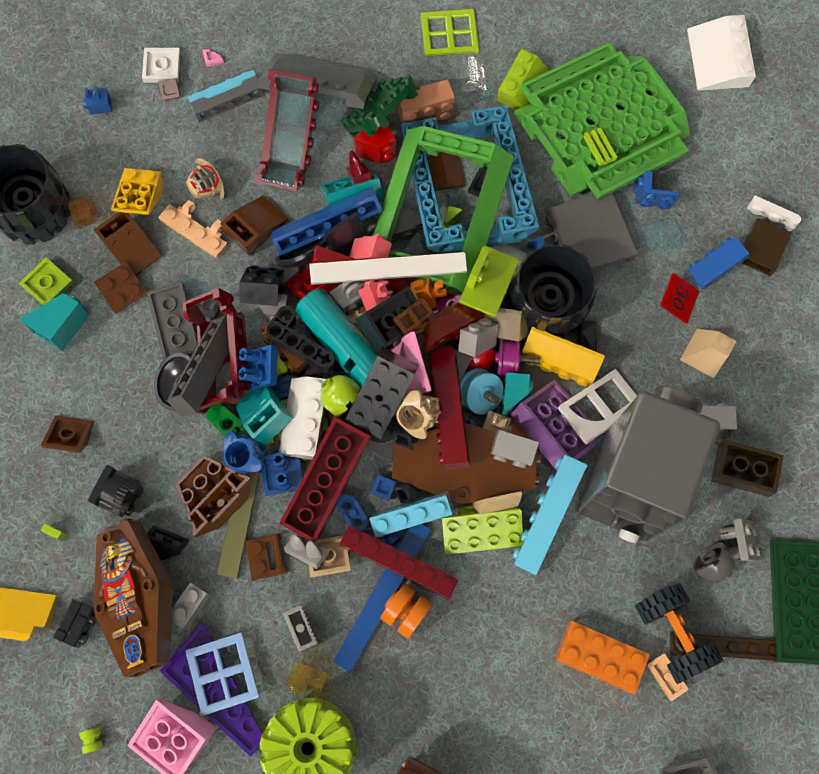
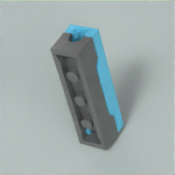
(225, 96)

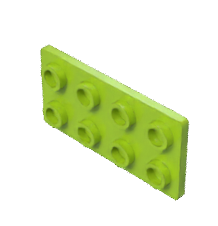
(489, 281)
(481, 532)

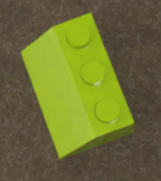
(522, 70)

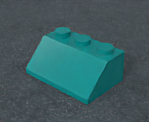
(344, 188)

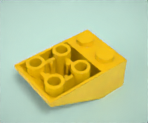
(138, 191)

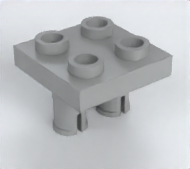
(746, 535)

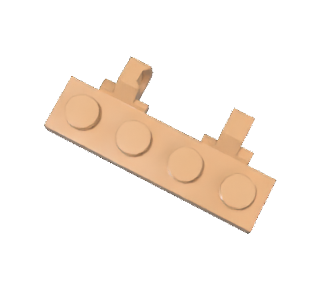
(181, 221)

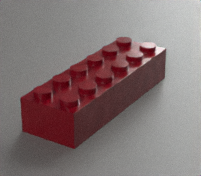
(325, 479)

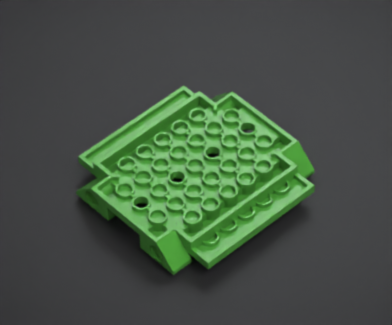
(590, 89)

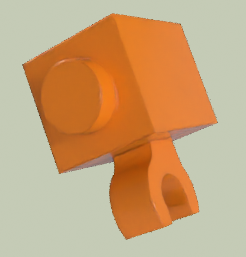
(424, 289)

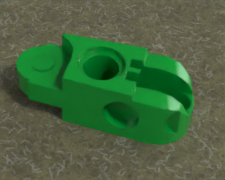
(219, 416)

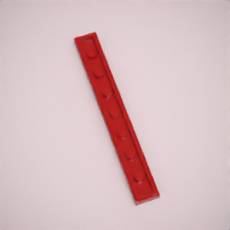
(324, 255)

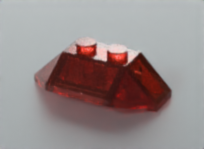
(448, 324)

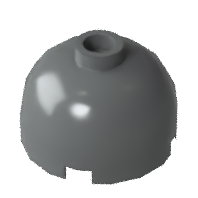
(716, 563)

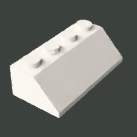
(304, 432)

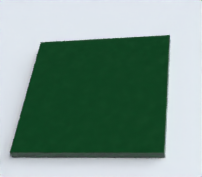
(795, 600)

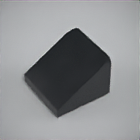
(406, 493)

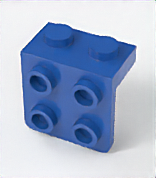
(646, 196)

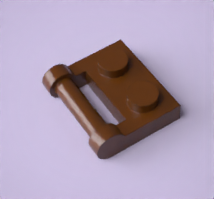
(259, 558)

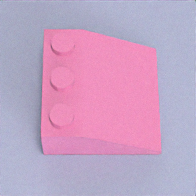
(409, 349)

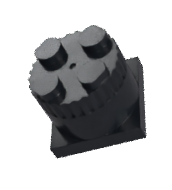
(116, 492)

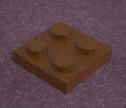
(120, 287)

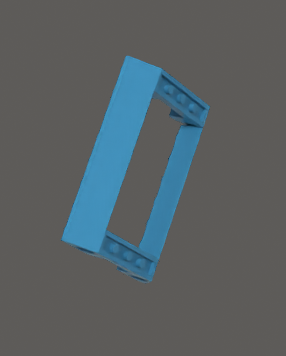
(483, 123)

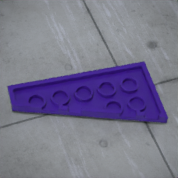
(234, 721)

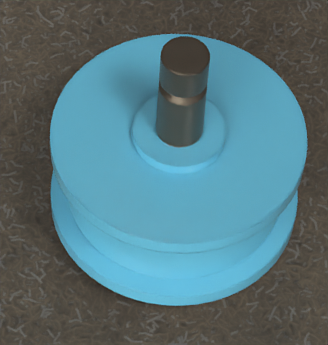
(481, 391)

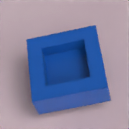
(383, 488)

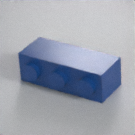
(718, 262)

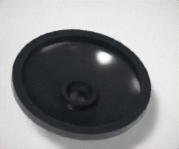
(301, 256)
(168, 376)

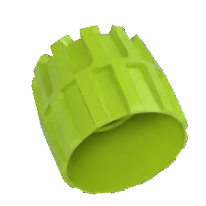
(312, 722)

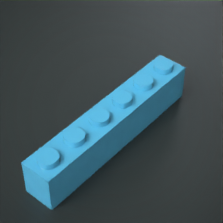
(550, 513)

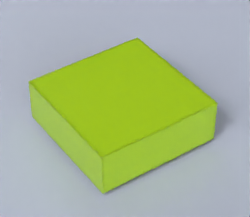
(53, 532)

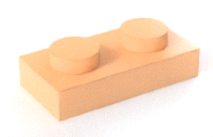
(663, 676)

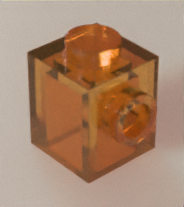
(82, 212)

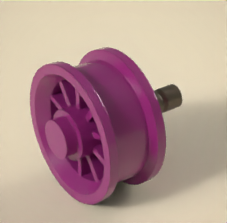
(510, 357)

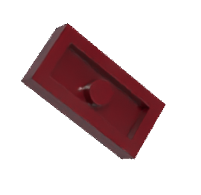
(357, 171)

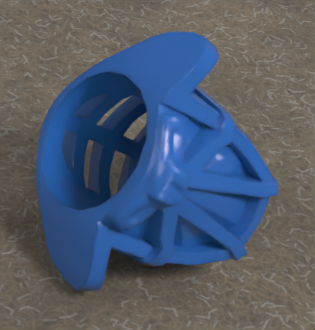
(245, 452)

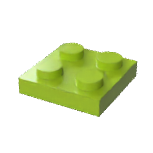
(46, 281)

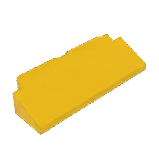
(23, 612)

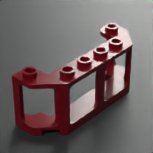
(237, 341)

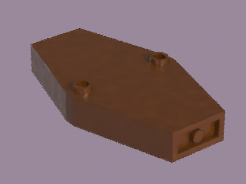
(465, 485)

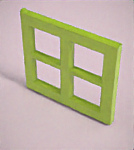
(449, 32)

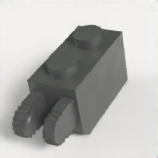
(406, 225)

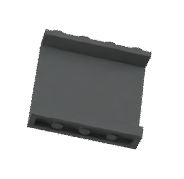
(592, 229)

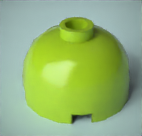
(337, 393)

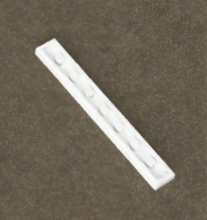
(387, 268)

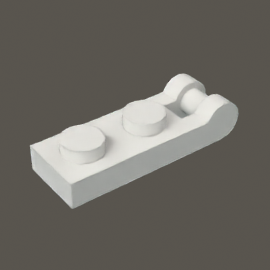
(774, 213)

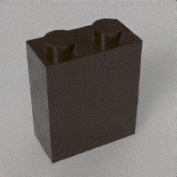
(765, 246)

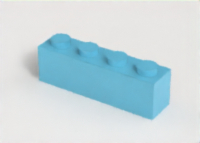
(411, 514)

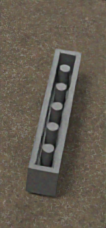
(201, 369)

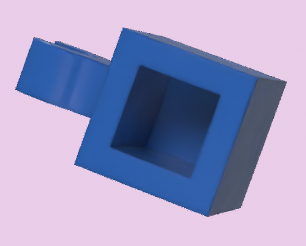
(97, 100)

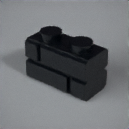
(76, 624)

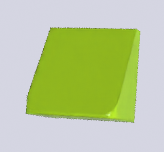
(452, 216)

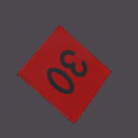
(679, 298)

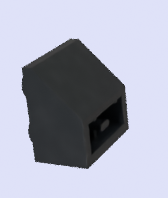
(261, 286)

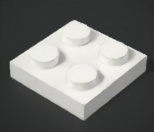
(161, 64)

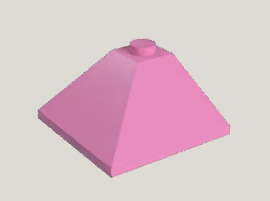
(171, 737)

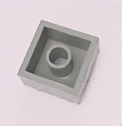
(513, 448)

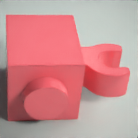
(374, 293)

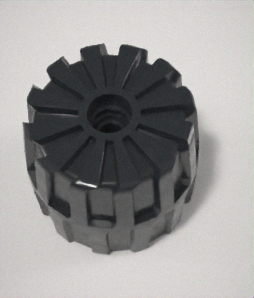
(30, 195)
(558, 274)

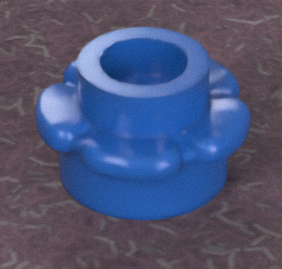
(392, 538)

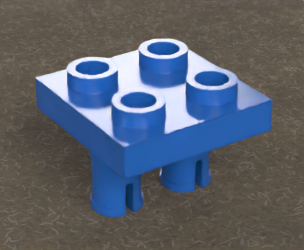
(262, 366)
(281, 474)

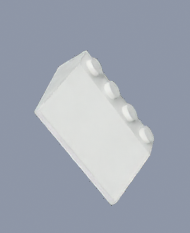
(722, 54)

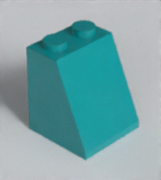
(57, 320)

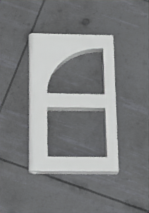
(588, 429)

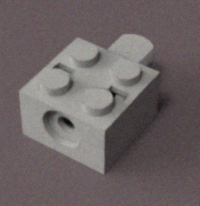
(348, 296)

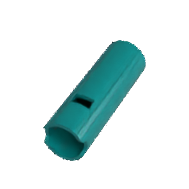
(337, 334)

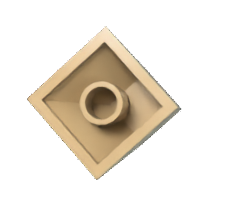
(708, 351)

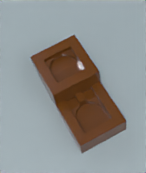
(413, 316)

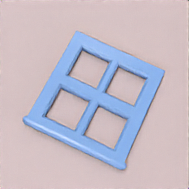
(222, 673)

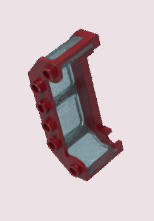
(288, 130)

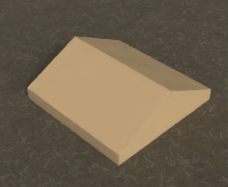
(498, 503)
(336, 561)

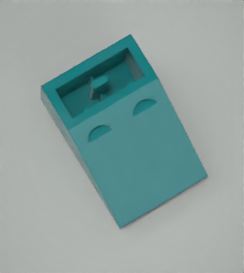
(262, 414)

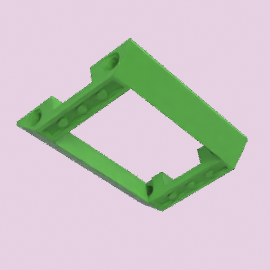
(482, 155)

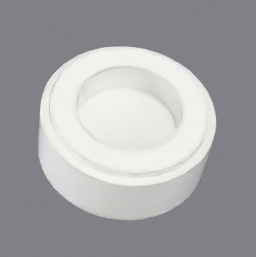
(628, 536)

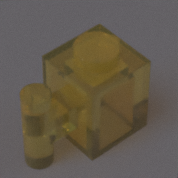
(302, 676)

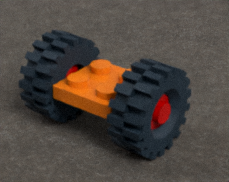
(664, 604)

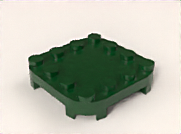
(380, 105)

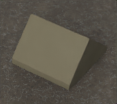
(510, 324)

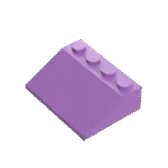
(547, 425)

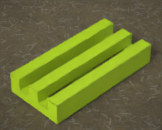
(603, 146)

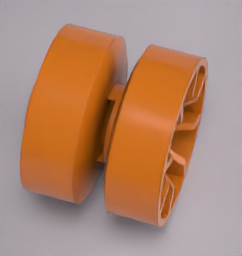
(401, 607)

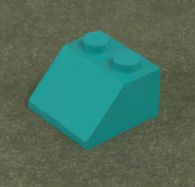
(515, 390)

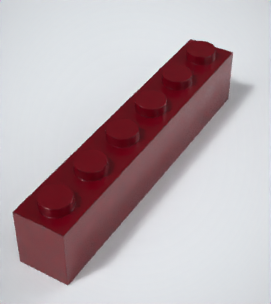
(451, 420)
(398, 562)

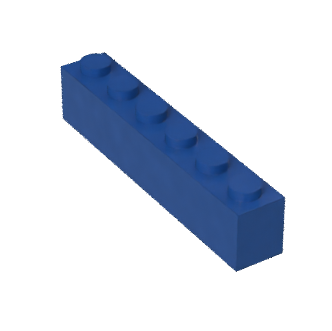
(316, 224)

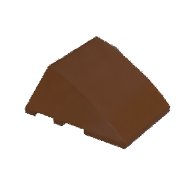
(212, 494)

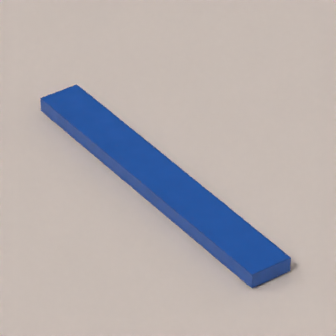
(374, 608)

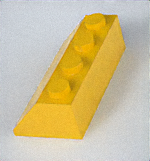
(563, 357)

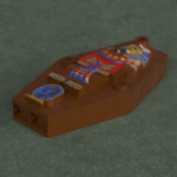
(133, 598)

